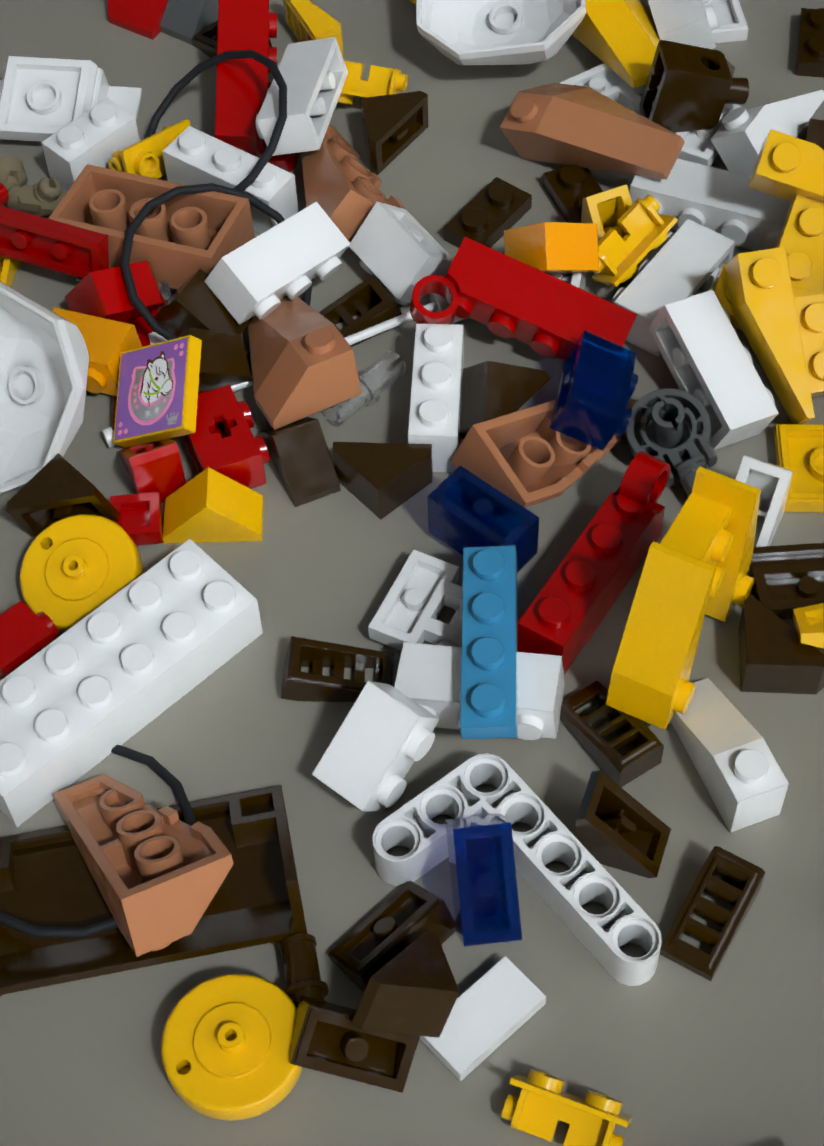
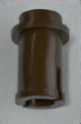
(302, 968)

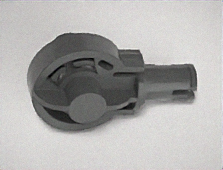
(670, 436)

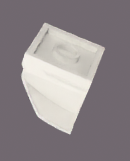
(49, 93)

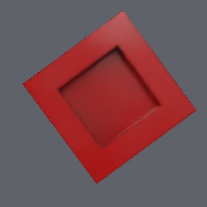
(140, 516)

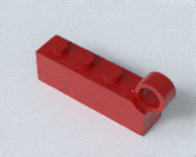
(244, 82)
(519, 302)
(597, 565)

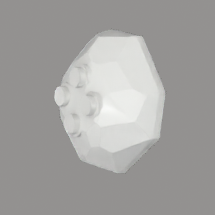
(498, 29)
(40, 386)

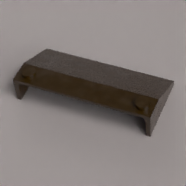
(52, 887)

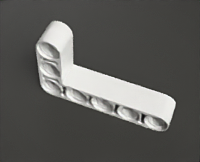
(545, 843)

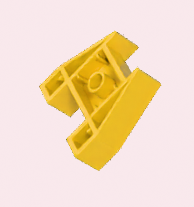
(793, 172)
(780, 328)
(691, 573)

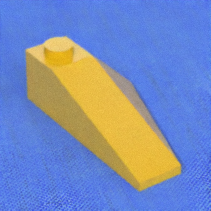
(621, 37)

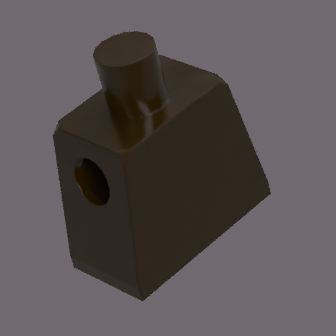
(689, 87)

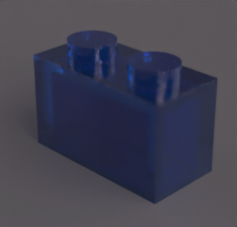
(595, 391)
(475, 514)
(483, 879)

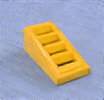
(311, 22)

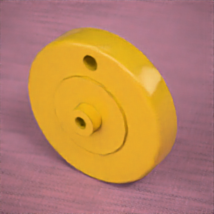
(77, 567)
(231, 1047)

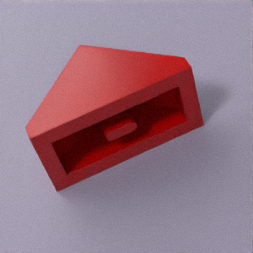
(106, 296)
(154, 467)

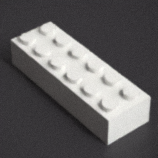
(117, 674)

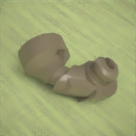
(35, 199)

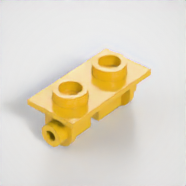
(380, 82)
(146, 156)
(644, 232)
(544, 1104)

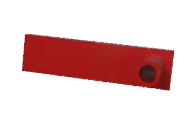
(50, 242)

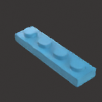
(489, 643)

